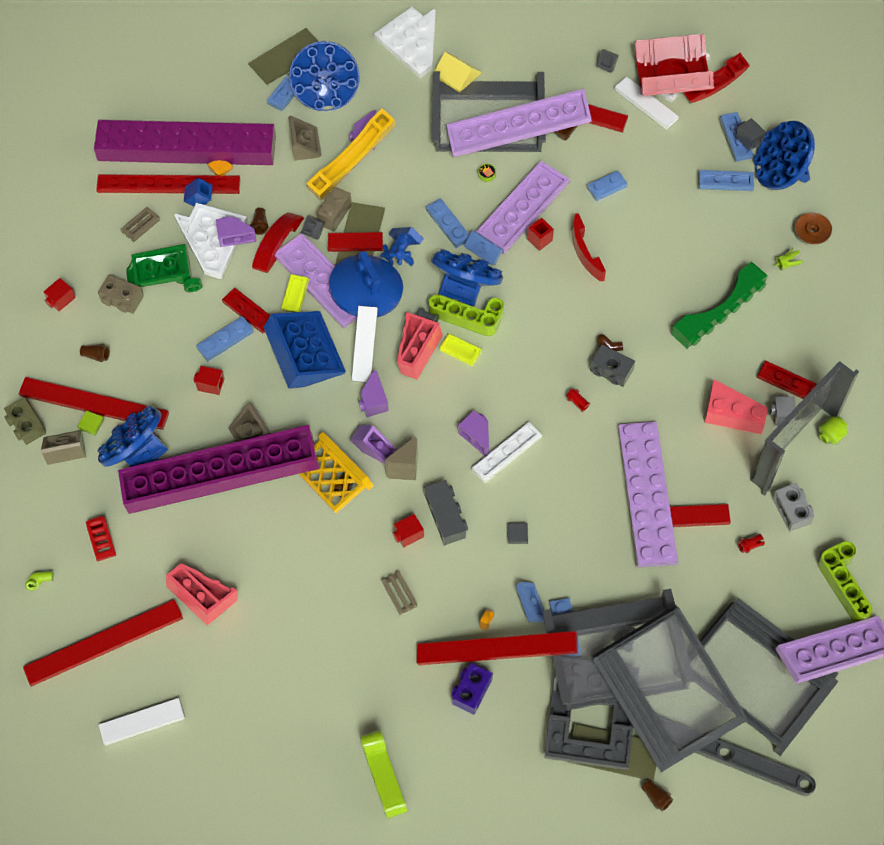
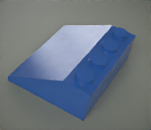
(303, 348)

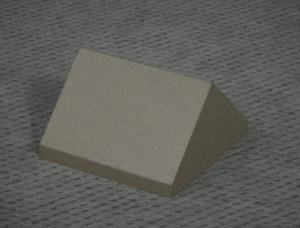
(304, 139)
(248, 425)
(63, 447)
(403, 462)

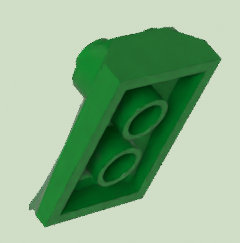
(159, 266)

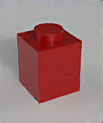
(540, 234)
(59, 295)
(209, 380)
(408, 531)

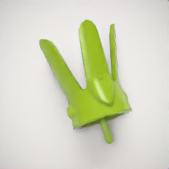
(782, 261)

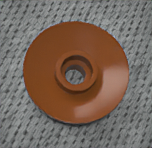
(813, 222)

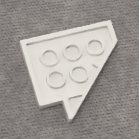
(411, 40)
(202, 237)

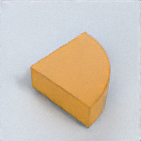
(220, 167)
(486, 619)

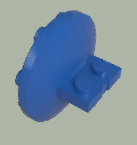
(324, 75)
(785, 155)
(462, 278)
(367, 283)
(134, 440)

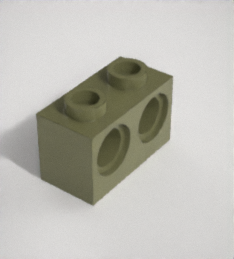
(24, 421)

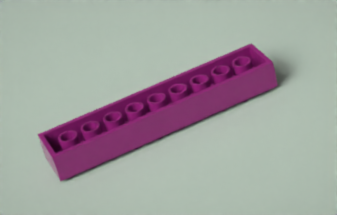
(184, 142)
(218, 469)

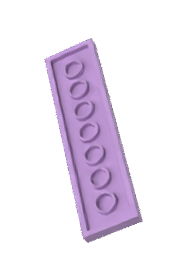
(519, 123)
(647, 495)

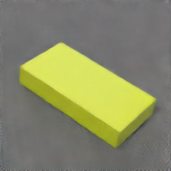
(295, 293)
(460, 349)

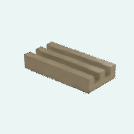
(142, 226)
(392, 578)

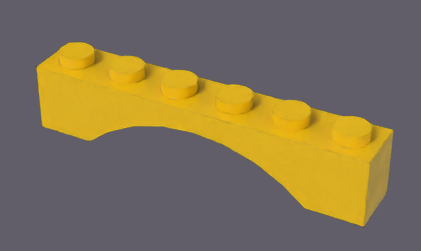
(368, 138)

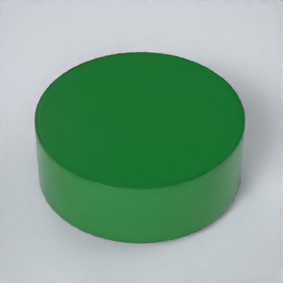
(192, 285)

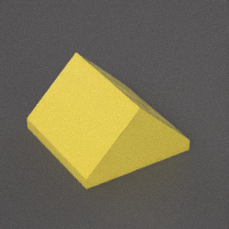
(456, 72)

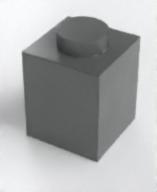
(750, 134)

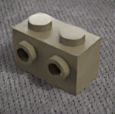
(334, 208)
(120, 294)

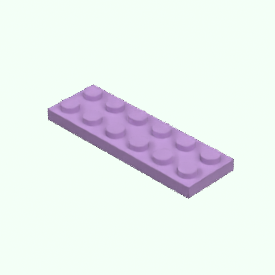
(523, 206)
(305, 260)
(833, 649)

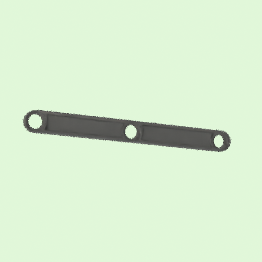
(758, 767)

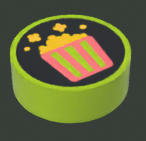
(487, 172)

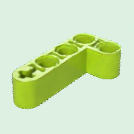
(439, 303)
(829, 571)
(383, 774)

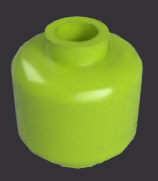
(833, 430)

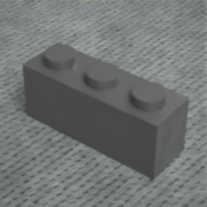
(445, 512)

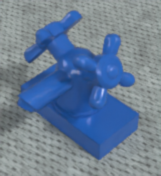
(403, 238)

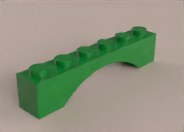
(694, 326)

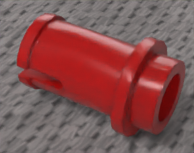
(574, 396)
(748, 544)

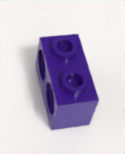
(475, 689)

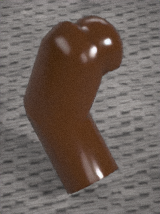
(604, 340)

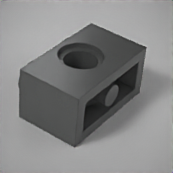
(607, 357)

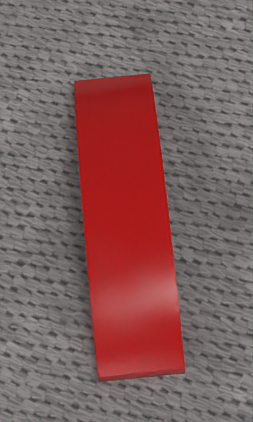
(723, 77)
(273, 239)
(593, 266)

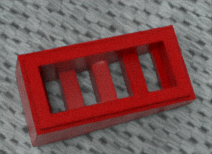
(97, 526)

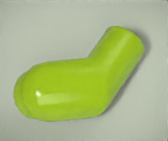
(37, 578)

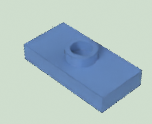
(483, 247)

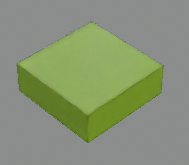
(90, 423)

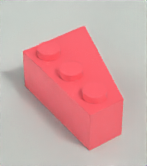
(417, 344)
(734, 410)
(200, 594)

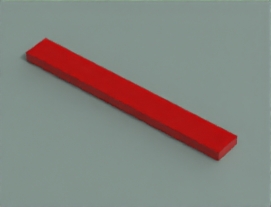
(164, 183)
(83, 400)
(102, 643)
(497, 648)

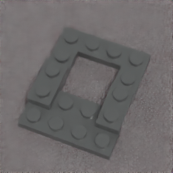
(560, 748)

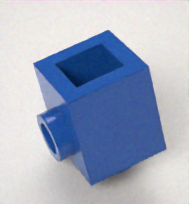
(198, 192)

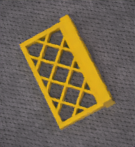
(346, 465)

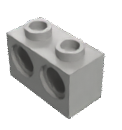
(788, 508)

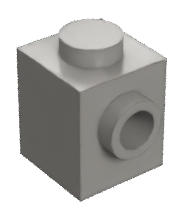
(781, 408)

